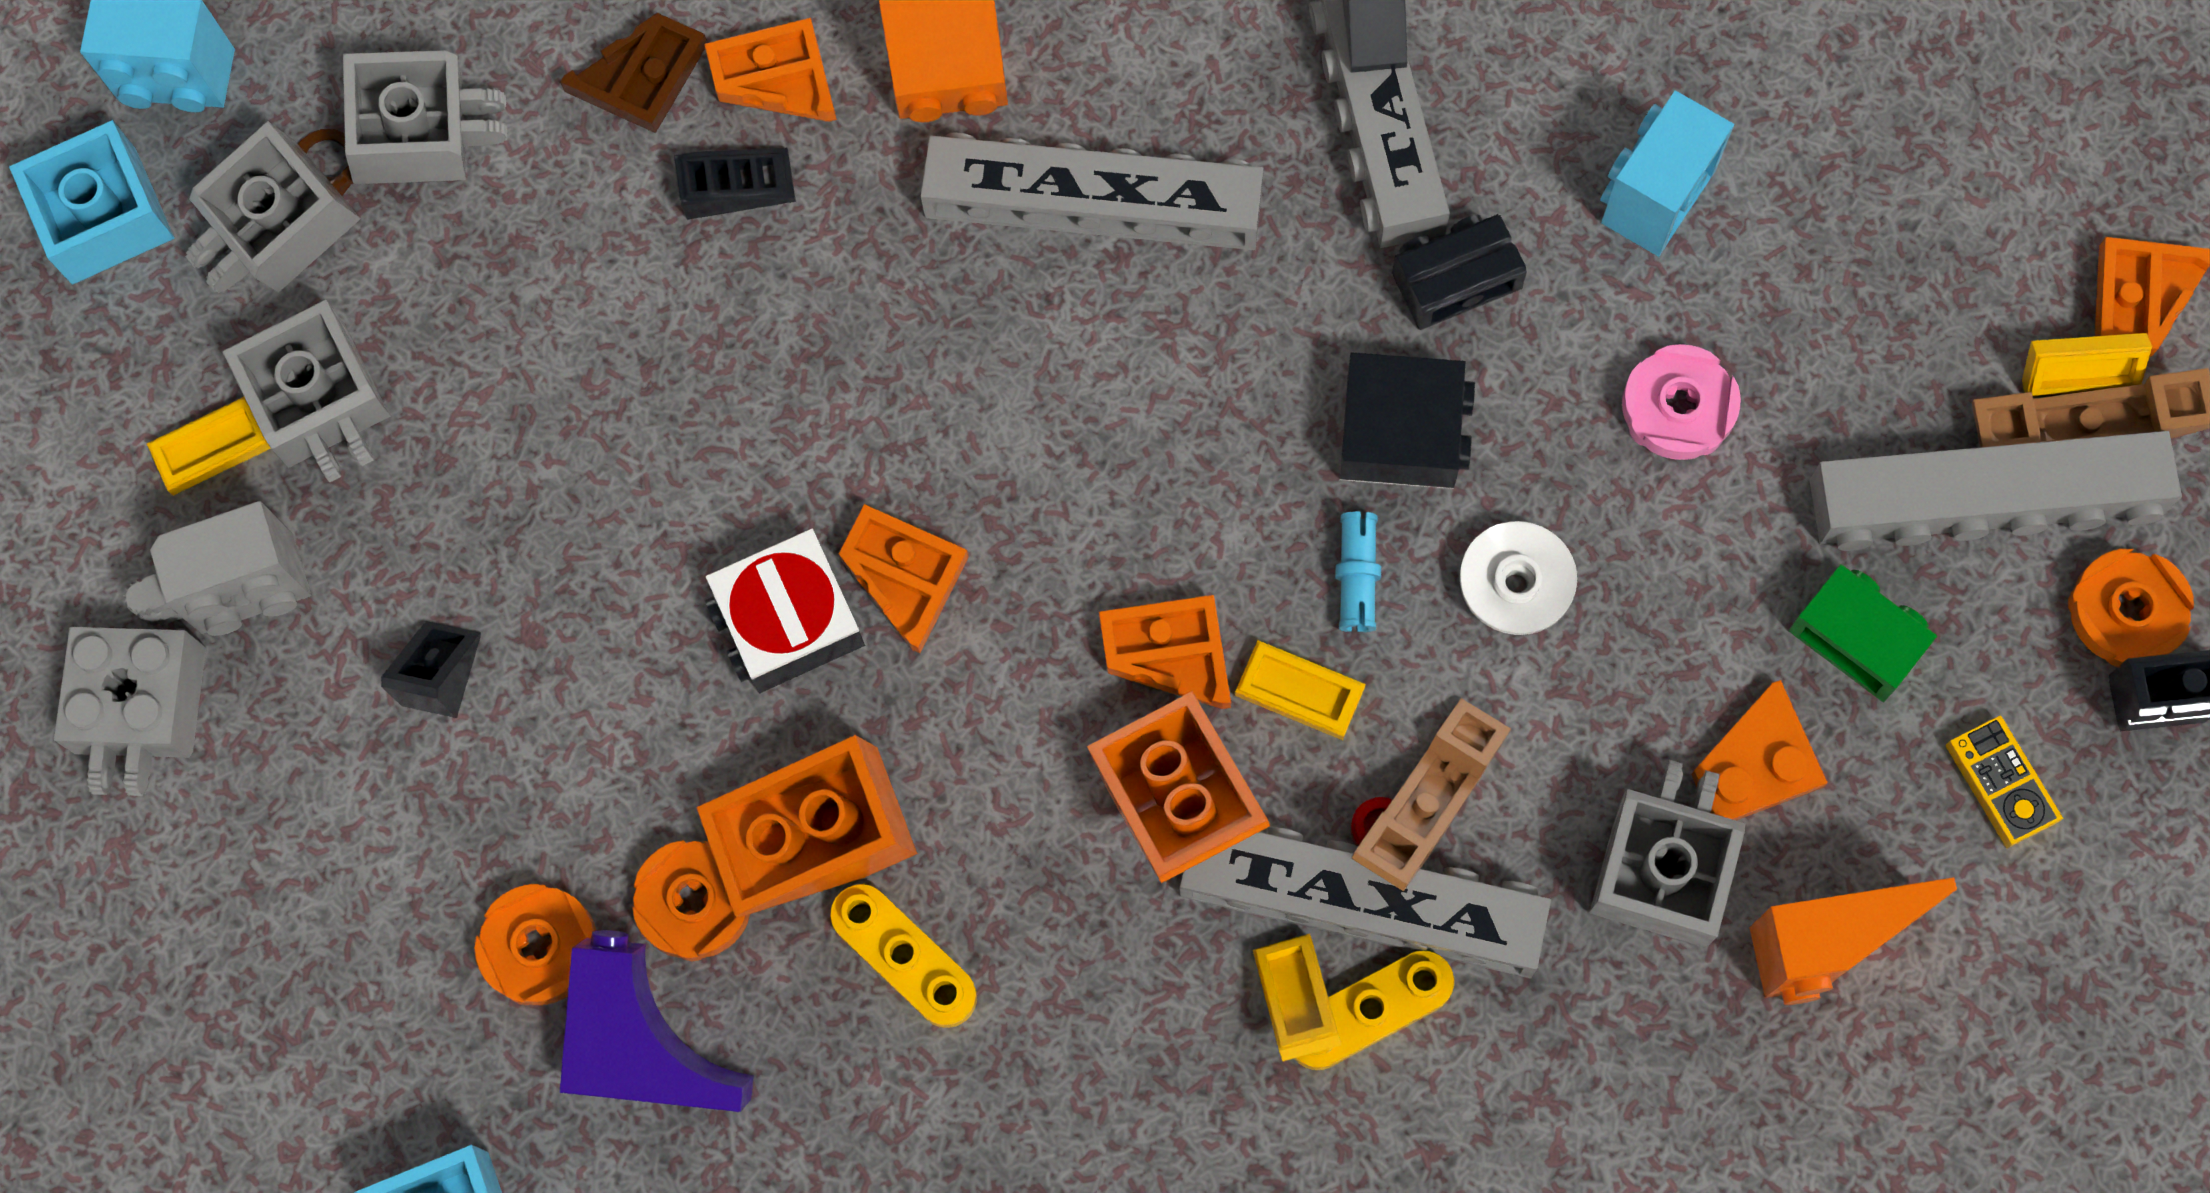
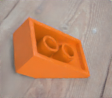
(944, 57)
(1177, 787)
(807, 827)
(1818, 940)

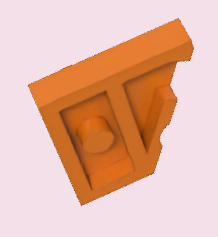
(773, 71)
(2145, 286)
(903, 571)
(1169, 648)
(1762, 759)

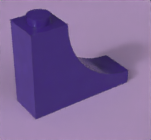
(622, 1043)

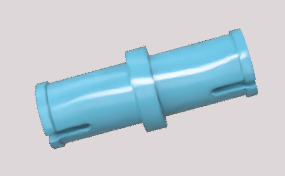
(1358, 571)

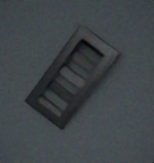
(716, 201)

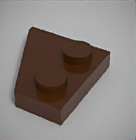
(641, 72)

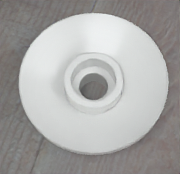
(1522, 551)

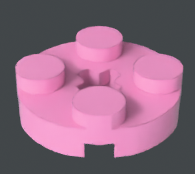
(1706, 383)

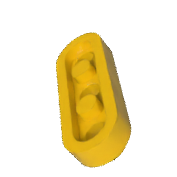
(920, 976)
(1400, 1003)

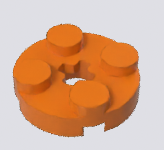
(2155, 582)
(658, 900)
(505, 935)

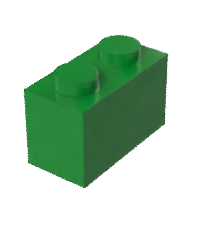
(1863, 632)

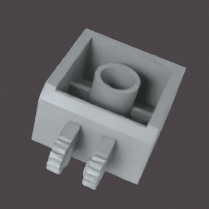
(409, 117)
(269, 211)
(308, 388)
(222, 572)
(151, 723)
(1698, 843)

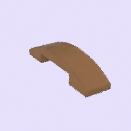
(2164, 403)
(1431, 795)

